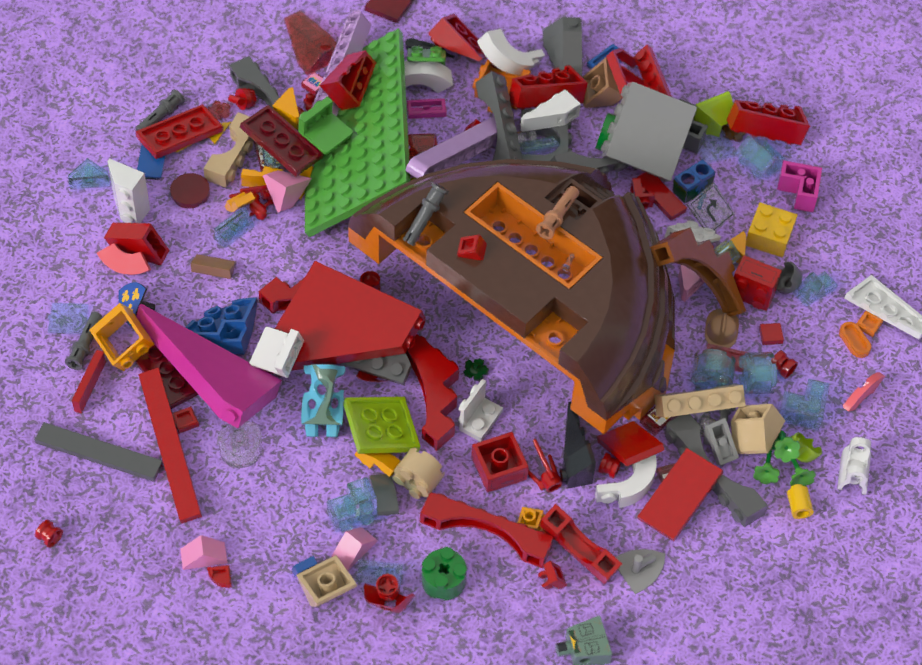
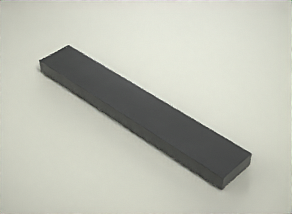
(98, 451)

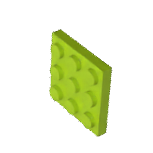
(381, 424)

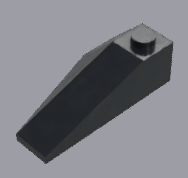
(578, 456)

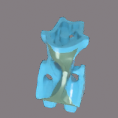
(323, 413)

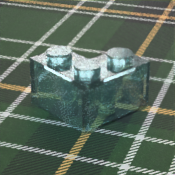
(805, 409)
(354, 508)

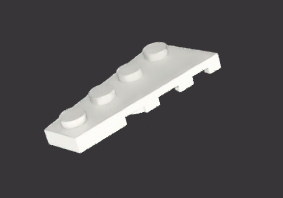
(885, 304)

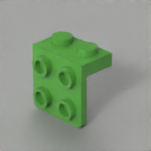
(434, 54)
(323, 127)

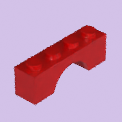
(567, 534)

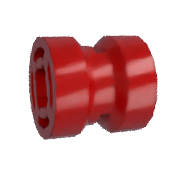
(371, 279)
(784, 364)
(388, 583)

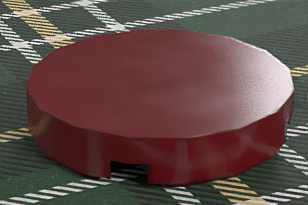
(190, 190)

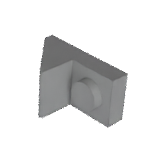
(721, 442)

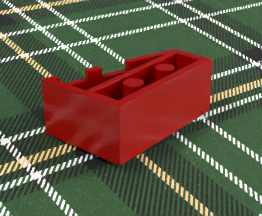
(349, 80)

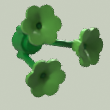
(787, 451)

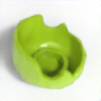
(807, 451)

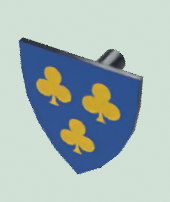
(132, 296)

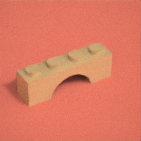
(222, 167)
(699, 401)

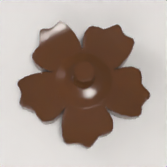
(729, 134)

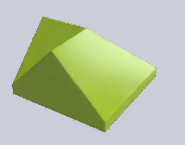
(714, 112)

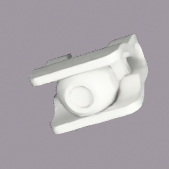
(855, 464)

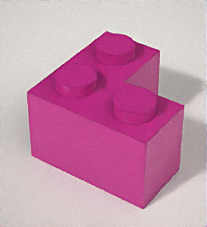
(803, 181)

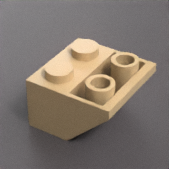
(756, 428)

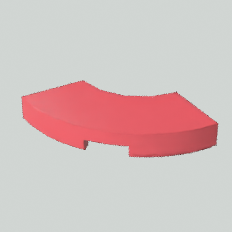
(122, 262)
(861, 393)

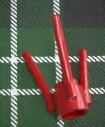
(263, 190)
(550, 479)

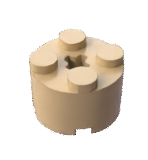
(418, 473)

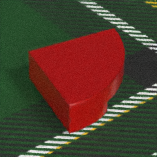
(220, 575)

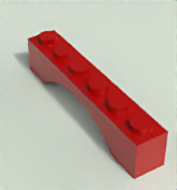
(446, 513)

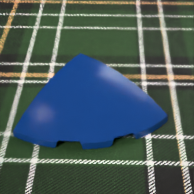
(228, 326)

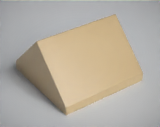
(325, 581)

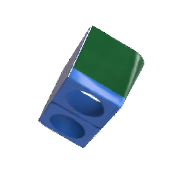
(692, 190)

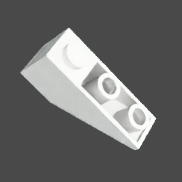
(555, 112)

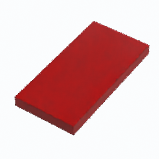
(179, 131)
(680, 494)

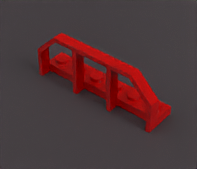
(647, 65)

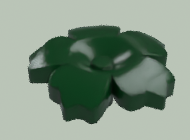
(475, 369)

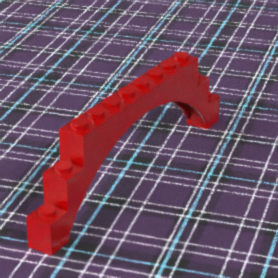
(428, 363)

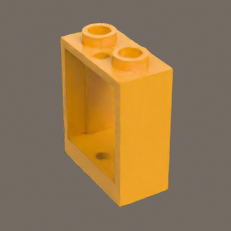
(104, 329)

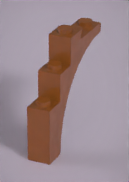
(700, 257)

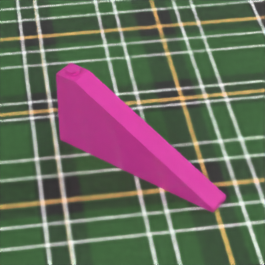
(219, 377)

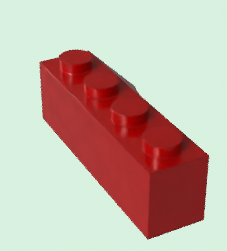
(534, 90)
(769, 121)

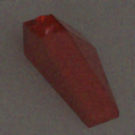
(310, 42)

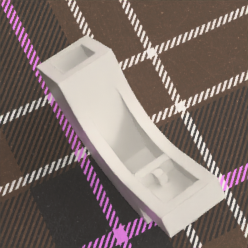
(505, 56)
(428, 73)
(632, 489)

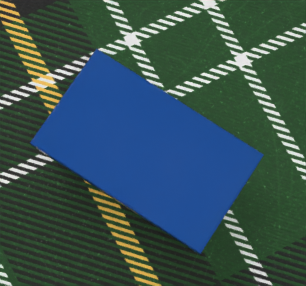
(149, 165)

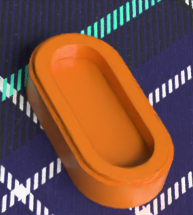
(855, 339)

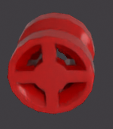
(609, 465)
(48, 533)

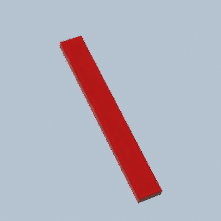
(170, 446)

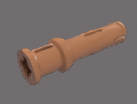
(554, 218)

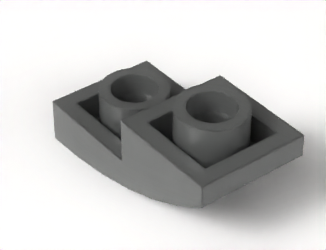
(385, 493)

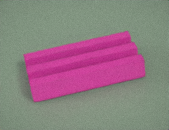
(426, 111)

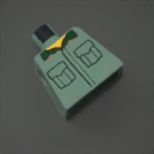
(586, 643)

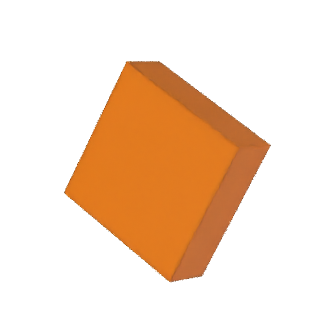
(869, 323)

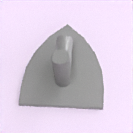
(641, 567)

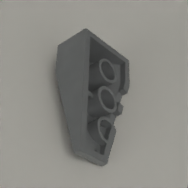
(564, 43)

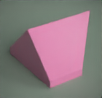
(285, 188)

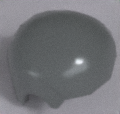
(790, 278)

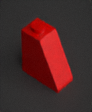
(138, 238)

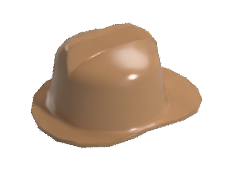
(721, 328)

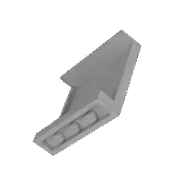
(648, 131)

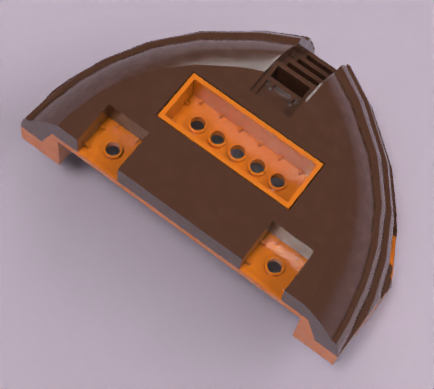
(608, 313)

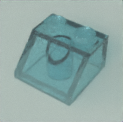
(760, 157)

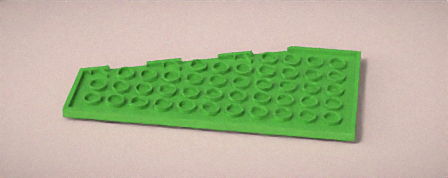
(377, 151)

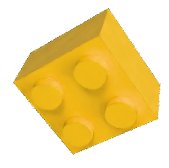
(771, 229)

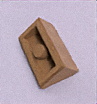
(213, 266)

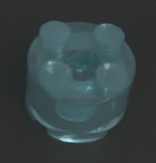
(712, 369)
(758, 372)

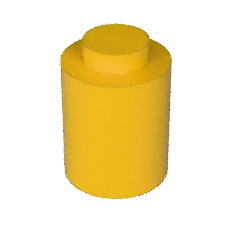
(800, 501)

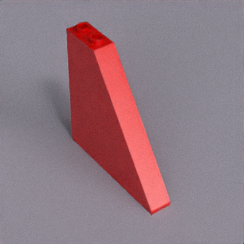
(347, 320)

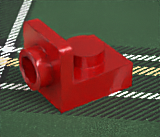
(639, 190)

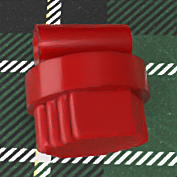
(243, 98)

